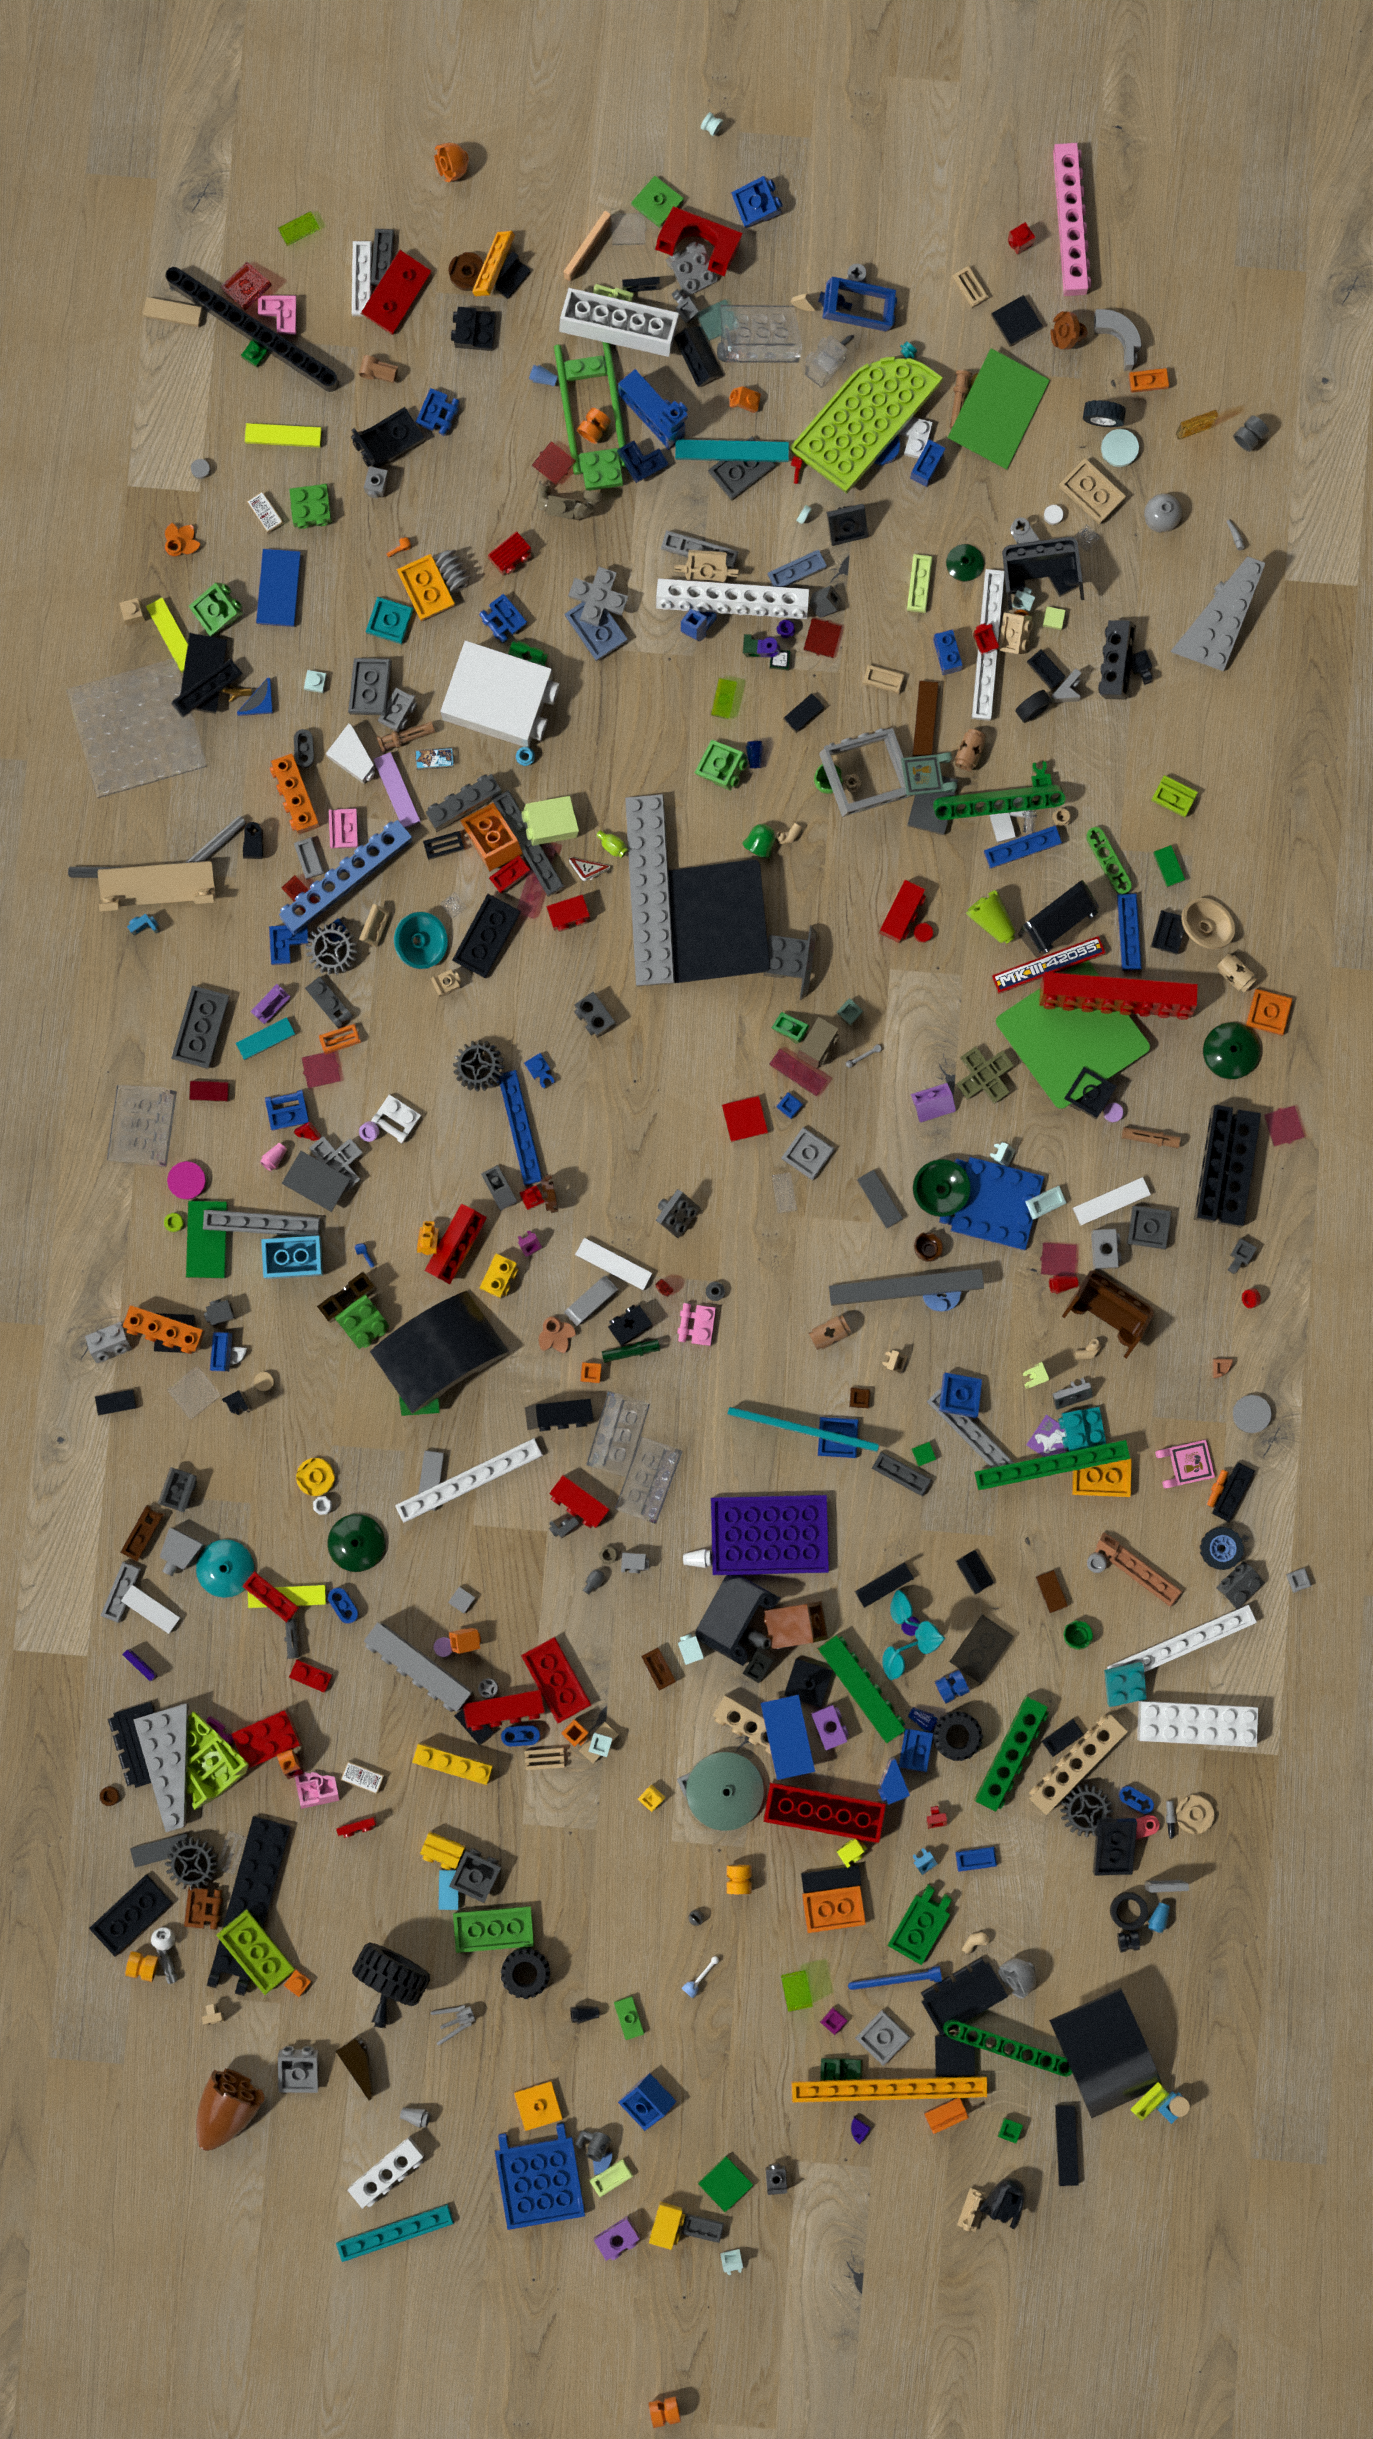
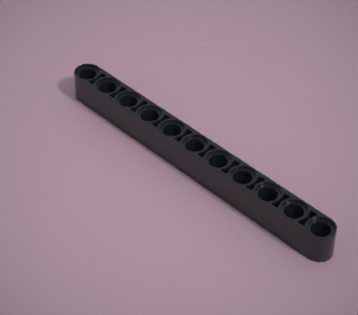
(245, 323)

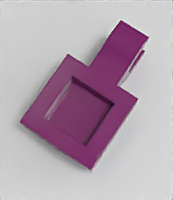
(219, 1728)

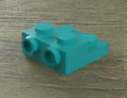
(1082, 1429)

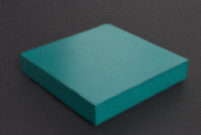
(389, 620)

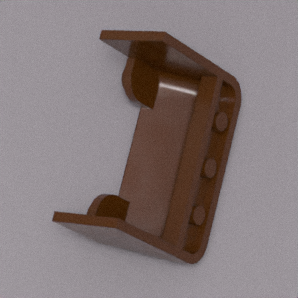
(1113, 1306)

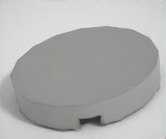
(1251, 1414)

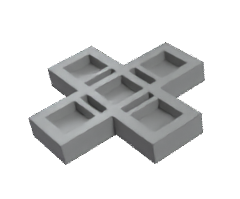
(598, 596)
(338, 1159)

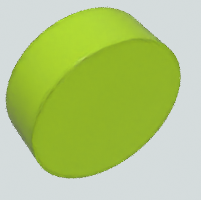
(173, 1222)

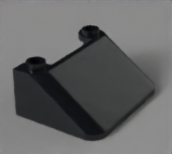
(730, 1615)

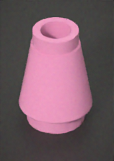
(273, 1157)

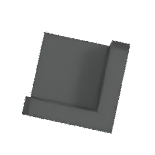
(824, 601)

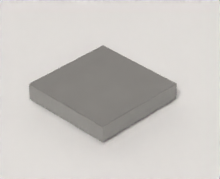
(807, 1153)
(1166, 1886)
(882, 2037)

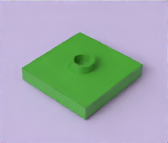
(656, 201)

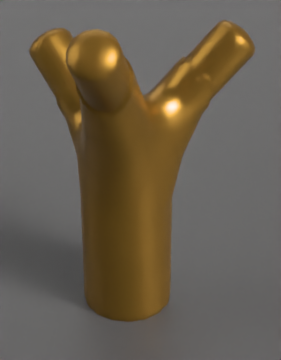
(237, 692)

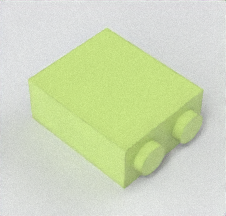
(550, 820)

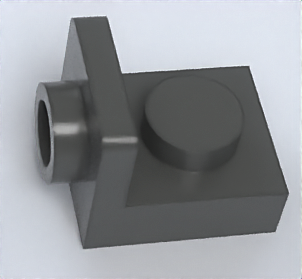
(567, 1525)

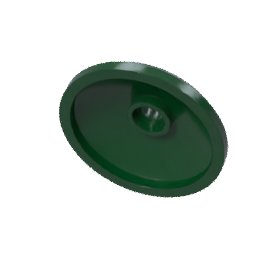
(1224, 1061)
(936, 1175)
(370, 1546)

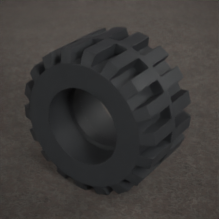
(971, 1746)
(525, 1990)

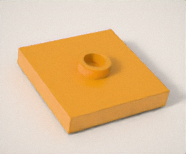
(538, 2105)

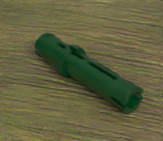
(631, 1350)

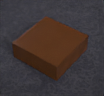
(859, 1398)

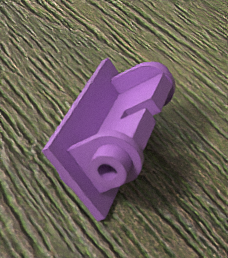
(270, 1004)

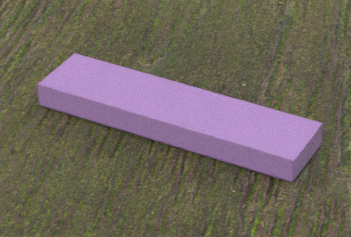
(396, 790)

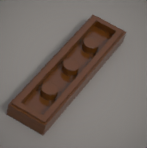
(925, 718)

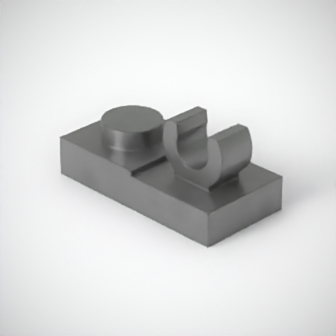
(1072, 1395)

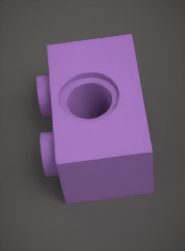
(834, 1738)
(622, 2228)

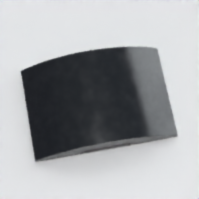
(438, 1350)
(1106, 2052)

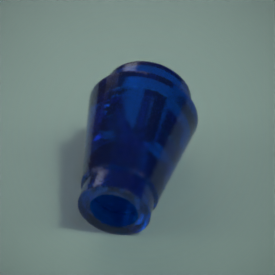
(754, 753)
(923, 1718)

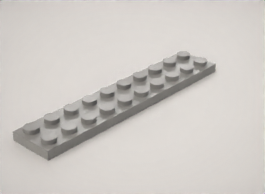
(650, 890)

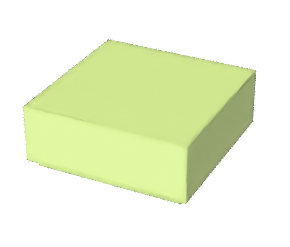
(1054, 618)

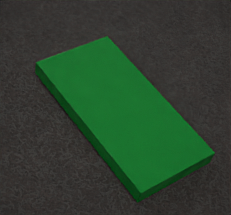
(205, 1247)

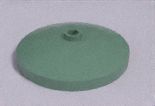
(706, 1789)

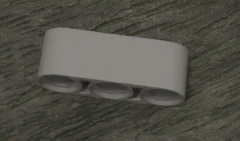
(591, 1300)

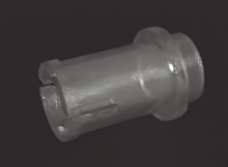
(1029, 821)

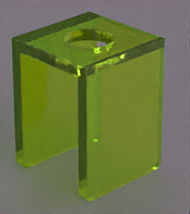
(796, 1991)

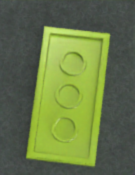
(255, 1952)

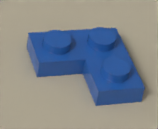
(280, 943)

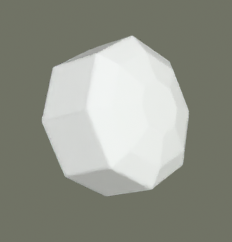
(322, 1505)

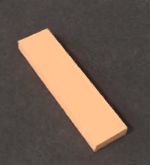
(587, 246)

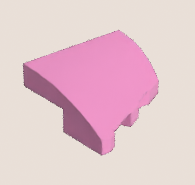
(316, 1789)

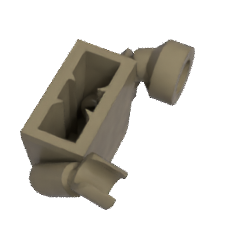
(566, 507)

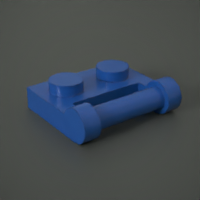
(288, 1116)

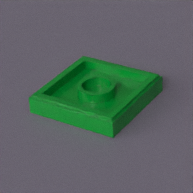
(725, 2184)

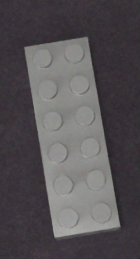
(418, 1666)

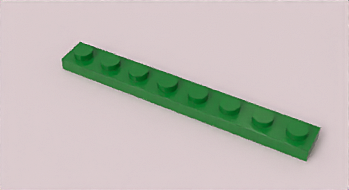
(1052, 1465)

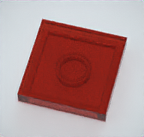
(246, 286)

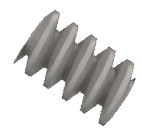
(452, 570)

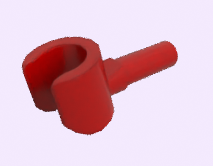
(796, 462)

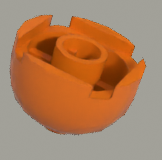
(451, 161)

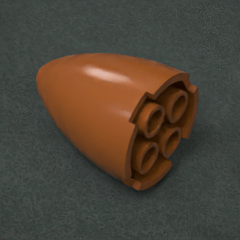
(225, 2108)

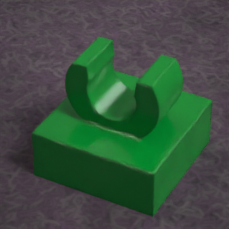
(254, 354)

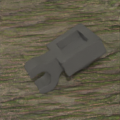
(687, 306)
(1242, 1253)

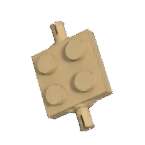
(706, 567)

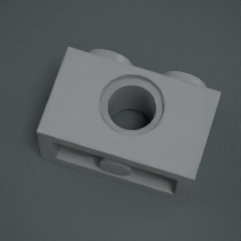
(1102, 1260)

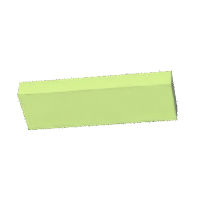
(919, 583)

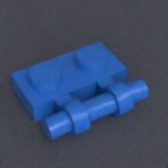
(432, 409)
(507, 614)

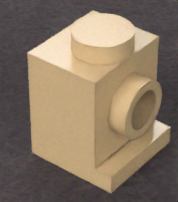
(443, 989)

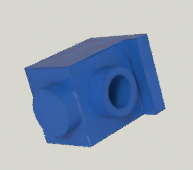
(671, 422)

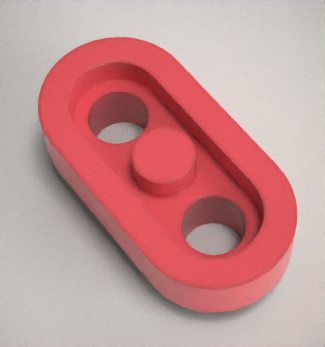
(1142, 1830)

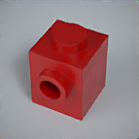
(1021, 238)

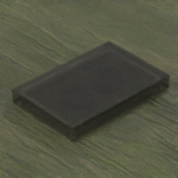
(981, 1649)

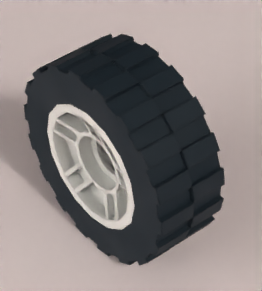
(1104, 413)

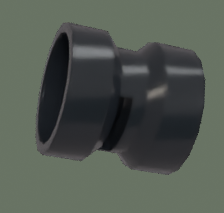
(1123, 1941)

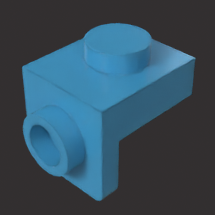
(138, 924)

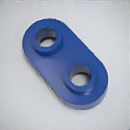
(343, 1605)
(520, 1735)

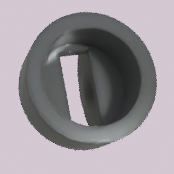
(699, 1914)

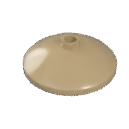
(1208, 923)

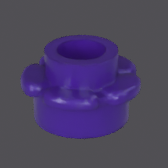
(786, 623)

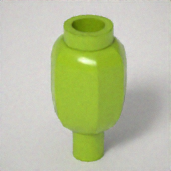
(612, 844)

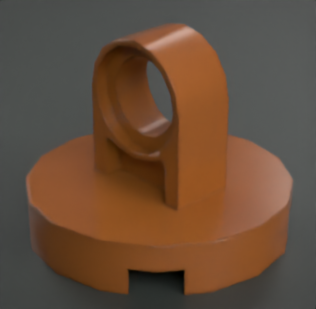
(1067, 330)

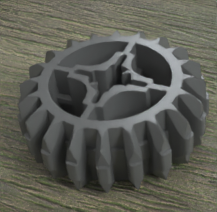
(493, 1067)
(1077, 1813)
(199, 1867)

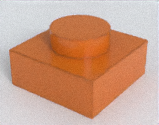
(590, 1372)
(297, 1983)

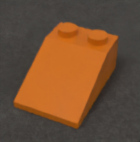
(491, 837)

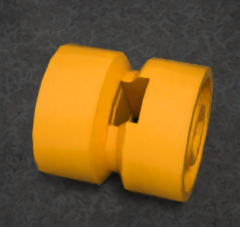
(739, 1879)
(141, 1966)

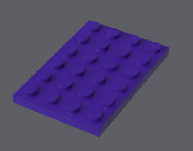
(769, 1535)

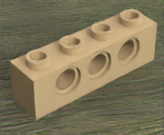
(722, 1714)

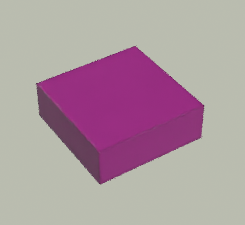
(833, 2020)

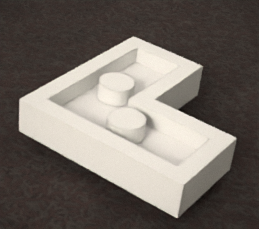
(918, 433)

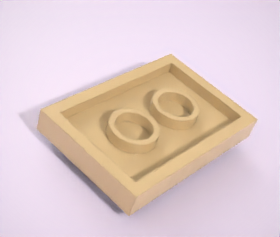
(1092, 491)

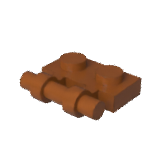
(197, 1905)

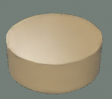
(264, 1381)
(1179, 2106)

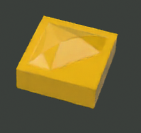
(651, 1798)

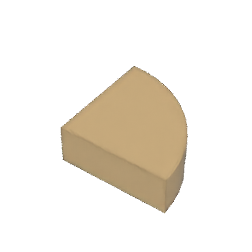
(804, 302)

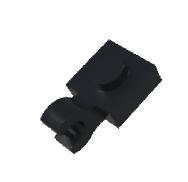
(1141, 664)

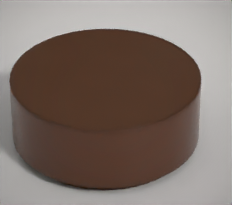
(109, 1796)

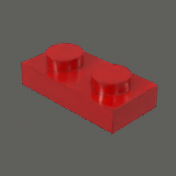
(509, 874)
(310, 1676)
(365, 1825)

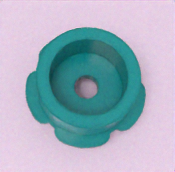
(908, 350)

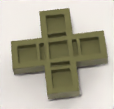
(984, 1075)

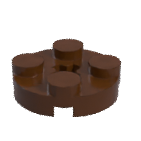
(462, 262)
(548, 1187)

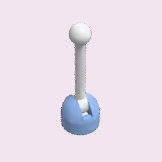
(691, 1987)

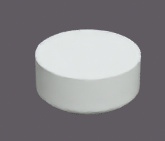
(1053, 514)

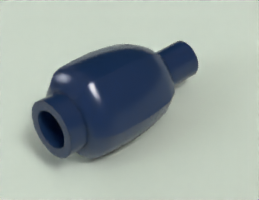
(841, 302)

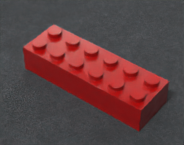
(824, 1812)

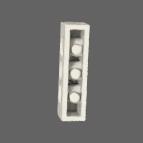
(359, 2189)

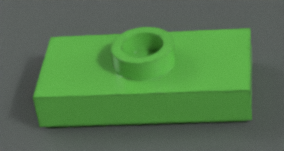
(628, 2018)

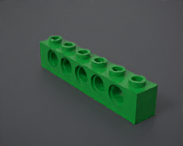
(1001, 1759)

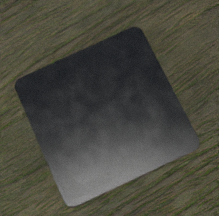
(718, 921)

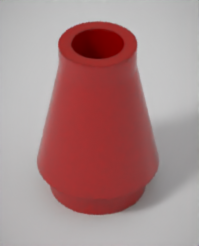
(1062, 1283)

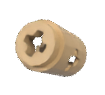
(1230, 967)

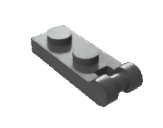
(328, 1001)

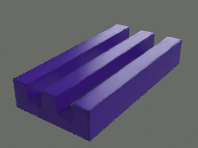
(139, 1664)

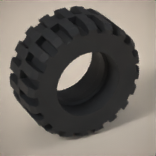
(391, 1974)

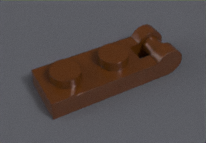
(141, 1533)

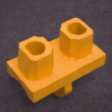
(428, 1238)

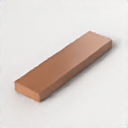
(1145, 1576)

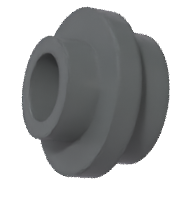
(715, 1285)

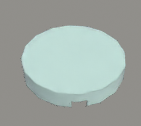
(1119, 448)

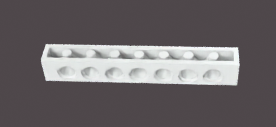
(732, 598)

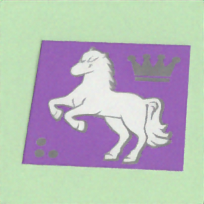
(1047, 1438)

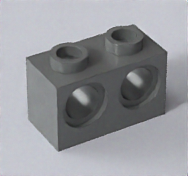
(598, 1012)

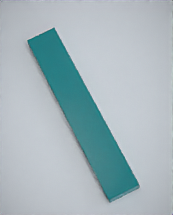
(732, 450)
(395, 2233)

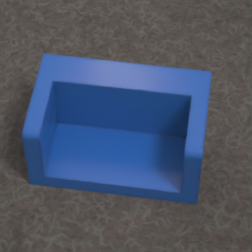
(927, 463)

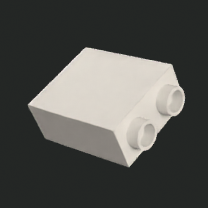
(499, 695)

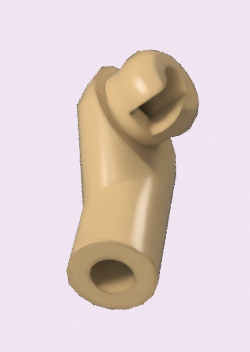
(1090, 1351)
(974, 1940)

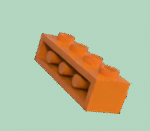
(295, 794)
(164, 1329)

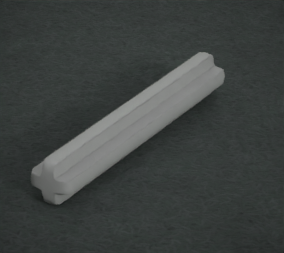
(218, 840)

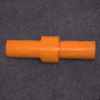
(1217, 1488)

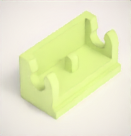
(1038, 1375)

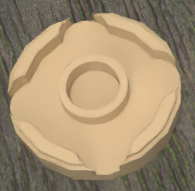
(1194, 1814)

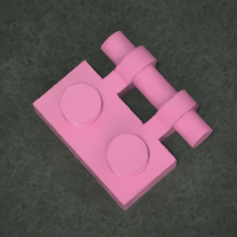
(703, 1324)

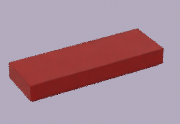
(270, 1597)

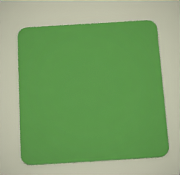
(1062, 1042)

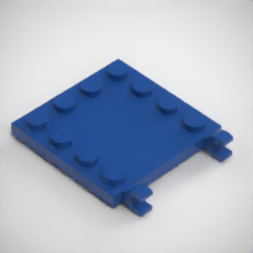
(996, 1204)
(539, 2181)

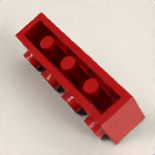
(455, 1244)
(503, 1709)

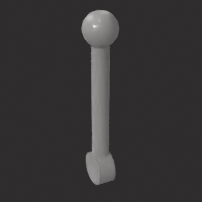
(877, 1048)

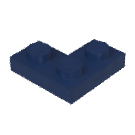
(639, 465)

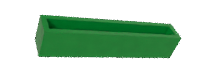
(861, 1689)

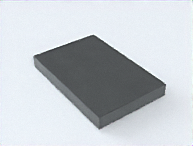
(738, 475)
(370, 686)
(922, 812)
(316, 1181)

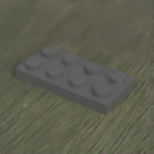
(200, 1027)

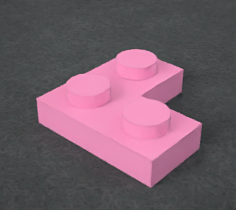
(284, 308)

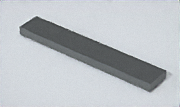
(534, 854)

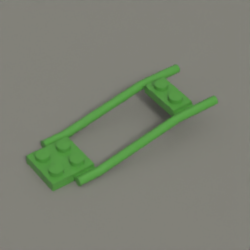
(602, 467)

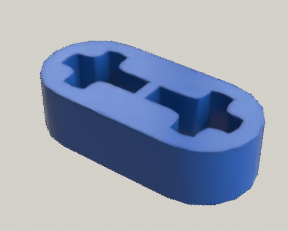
(1138, 1795)

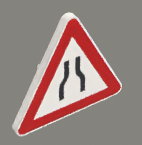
(587, 869)

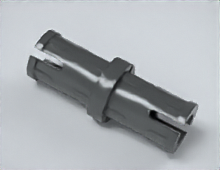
(292, 1652)

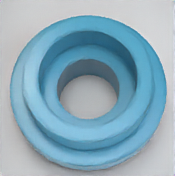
(525, 750)

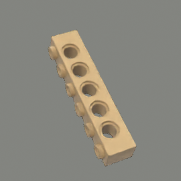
(1115, 1733)

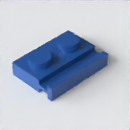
(915, 1750)

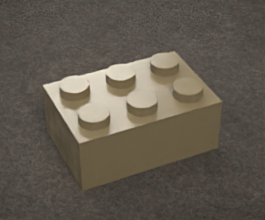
(818, 1041)

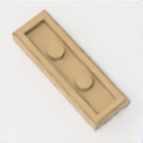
(172, 312)

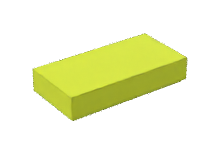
(1149, 2101)

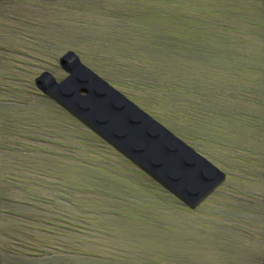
(252, 1890)

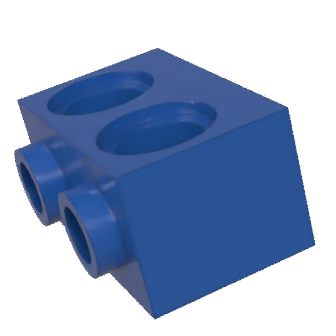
(947, 652)

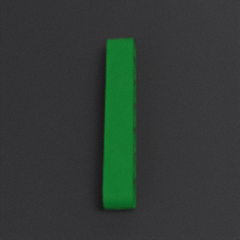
(1006, 806)
(999, 2045)

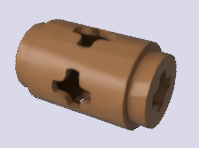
(975, 743)
(836, 1323)

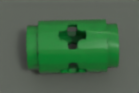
(518, 648)

